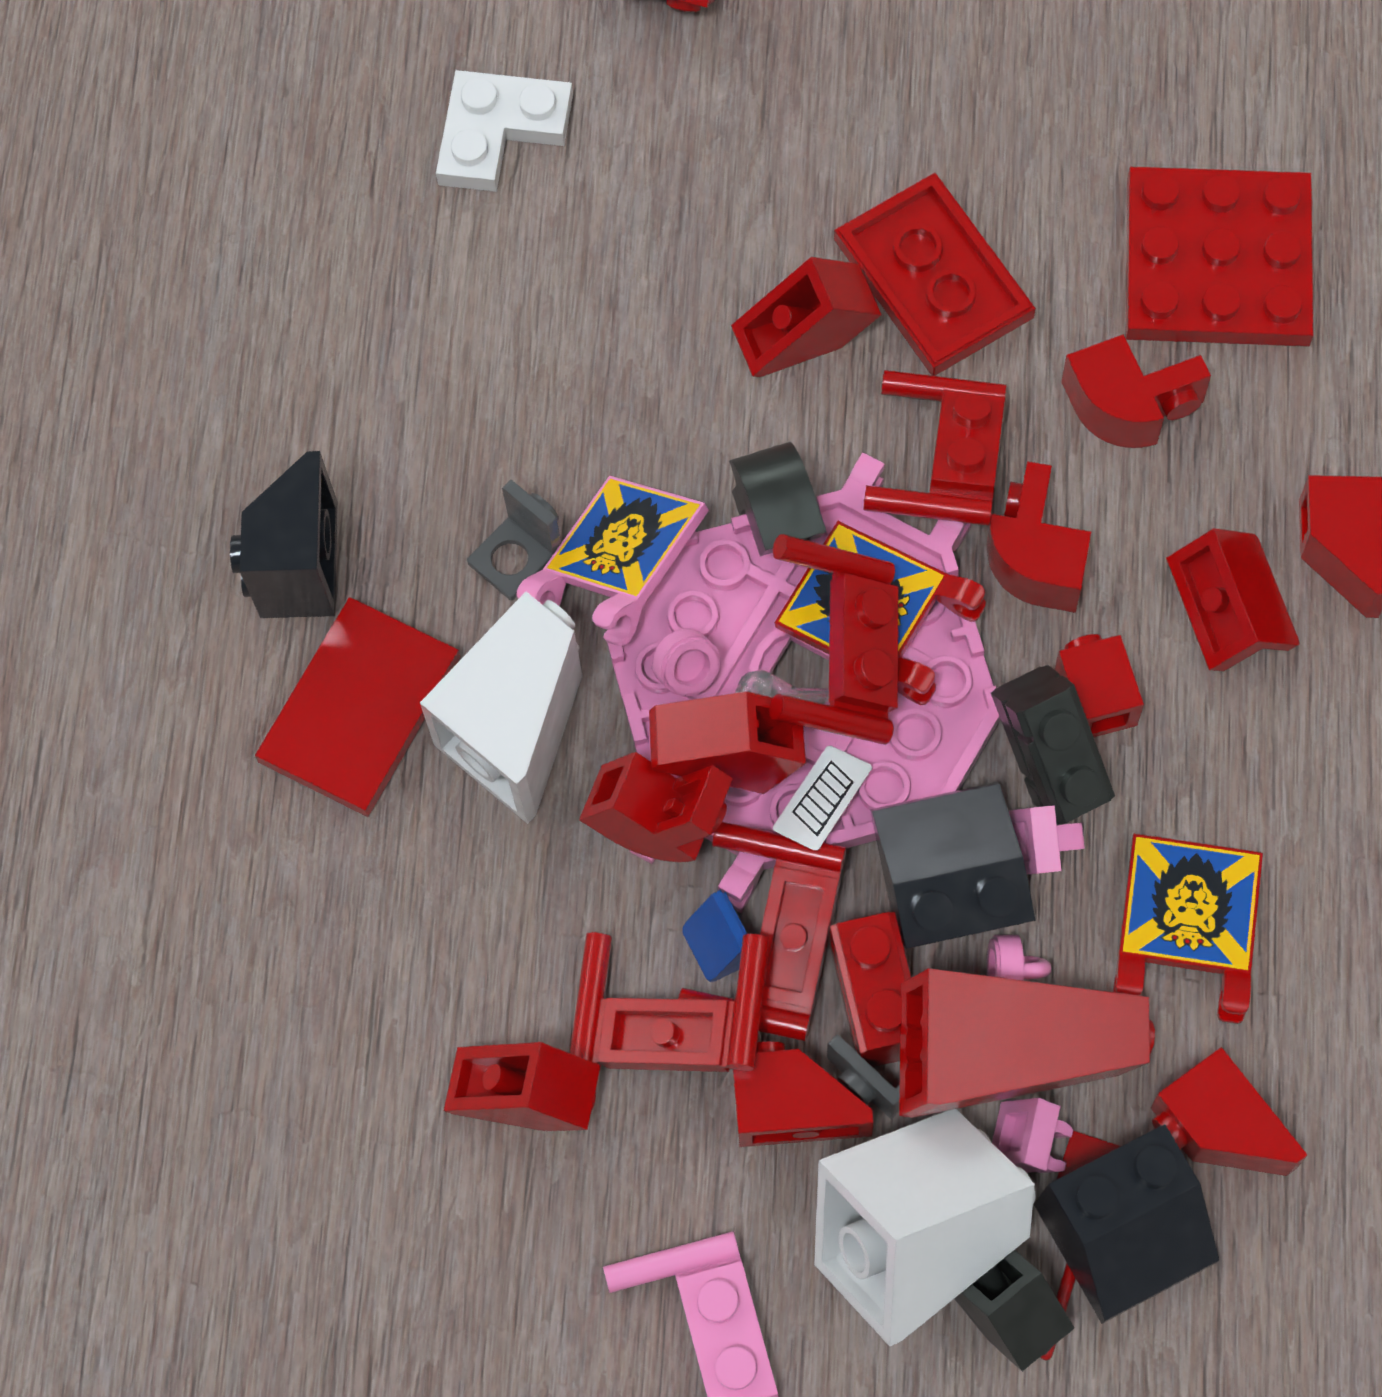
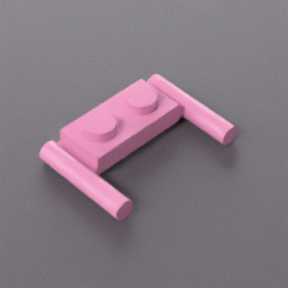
(716, 1310)

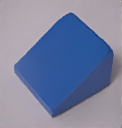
(715, 936)

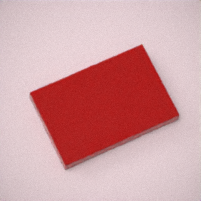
(934, 274)
(356, 706)

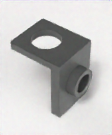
(530, 525)
(862, 1078)

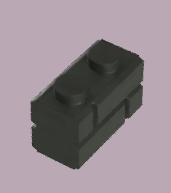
(1053, 743)

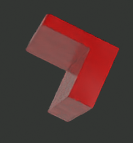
(1231, 597)

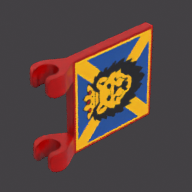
(919, 586)
(1193, 912)

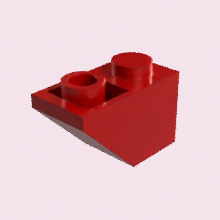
(1344, 536)
(729, 734)

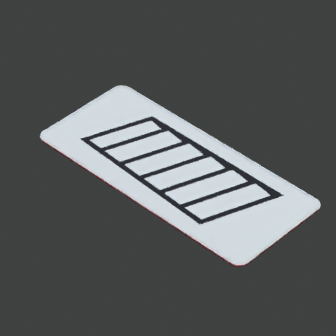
(822, 798)

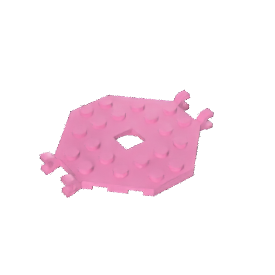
(734, 599)

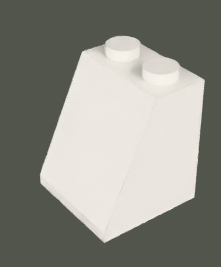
(510, 703)
(917, 1219)

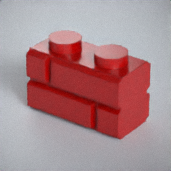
(870, 975)

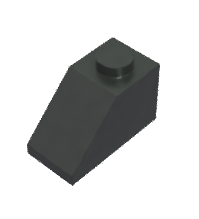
(1016, 1310)

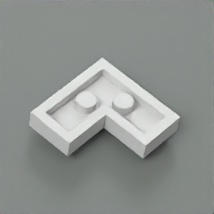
(494, 109)

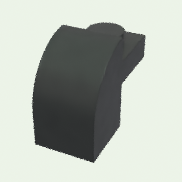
(776, 496)

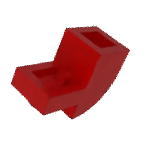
(1124, 404)
(1033, 558)
(654, 809)

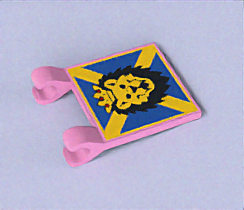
(619, 551)

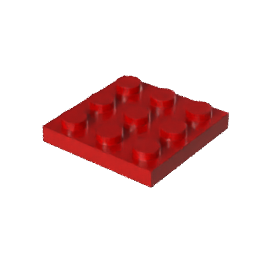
(1219, 256)

